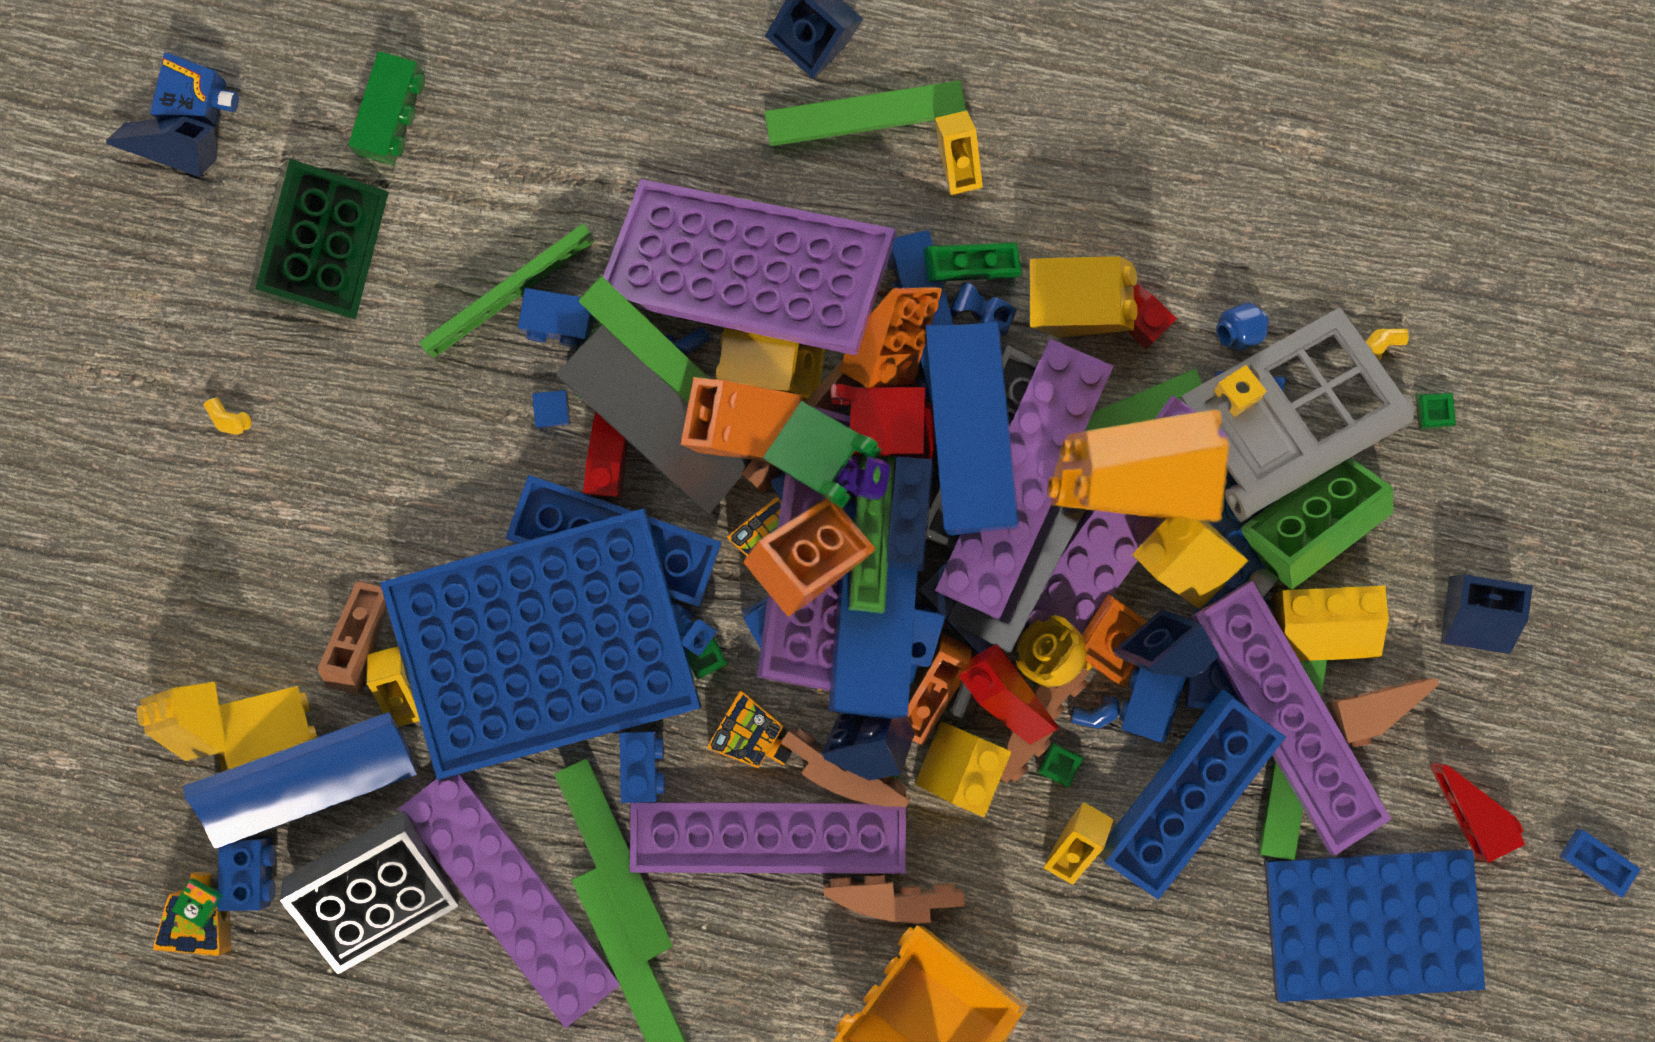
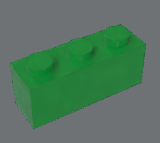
(387, 108)

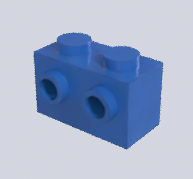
(554, 317)
(1151, 704)
(640, 766)
(246, 874)

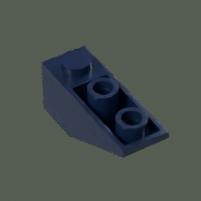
(169, 141)

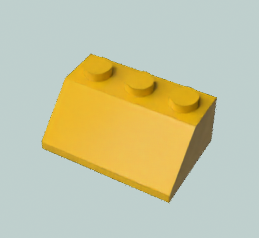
(1333, 621)
(185, 720)

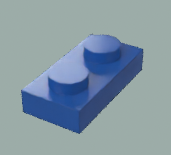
(1599, 862)

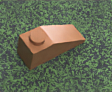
(354, 638)
(1376, 711)

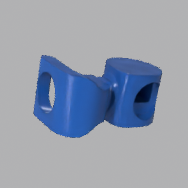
(992, 311)
(696, 634)

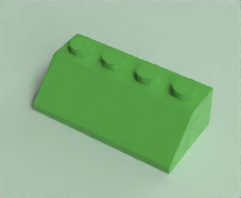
(1318, 521)

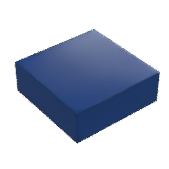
(551, 409)

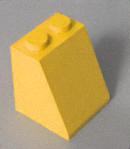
(1082, 295)
(770, 362)
(1190, 558)
(264, 726)
(962, 768)

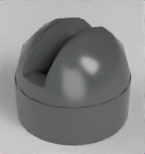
(1263, 580)

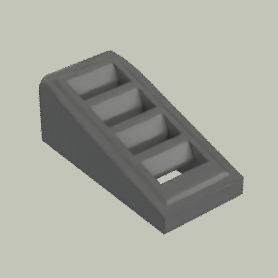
(963, 703)

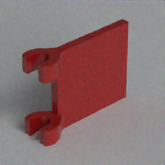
(886, 415)

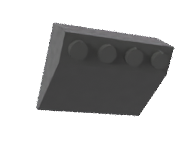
(368, 893)

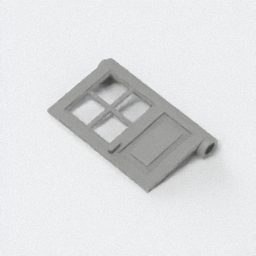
(1269, 441)

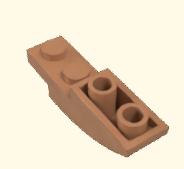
(1051, 699)
(840, 780)
(878, 900)

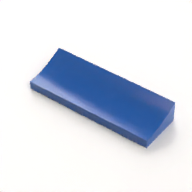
(972, 428)
(551, 508)
(874, 649)
(301, 780)
(1190, 794)

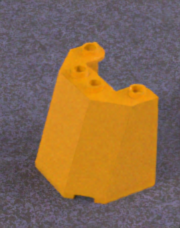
(1145, 468)
(933, 998)

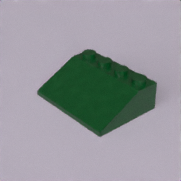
(318, 240)

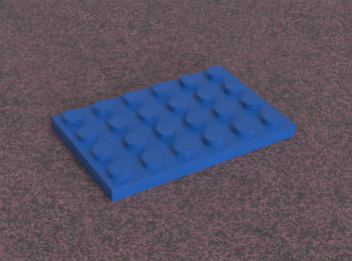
(1374, 925)

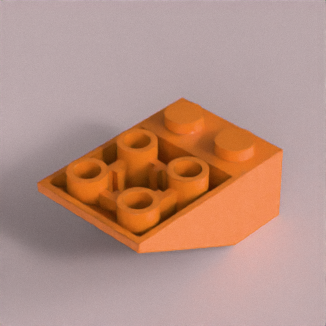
(894, 338)
(735, 418)

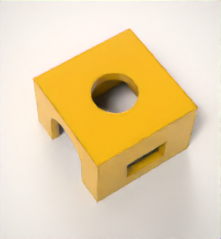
(1238, 400)

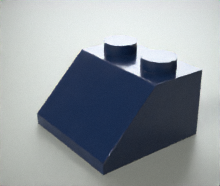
(813, 32)
(1169, 646)

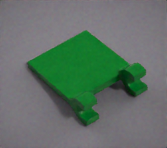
(817, 449)

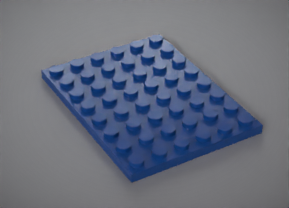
(541, 644)

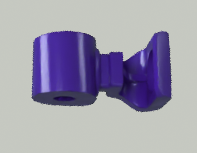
(862, 481)

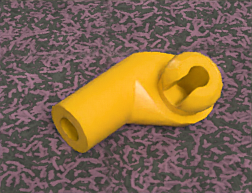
(1382, 338)
(226, 421)

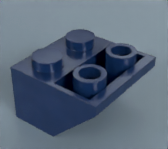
(1485, 613)
(869, 745)

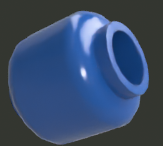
(1242, 327)

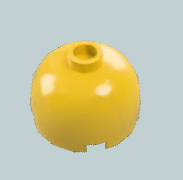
(1051, 652)

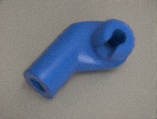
(691, 341)
(1100, 716)

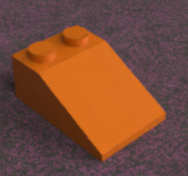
(808, 555)

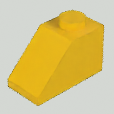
(959, 152)
(391, 686)
(1079, 843)

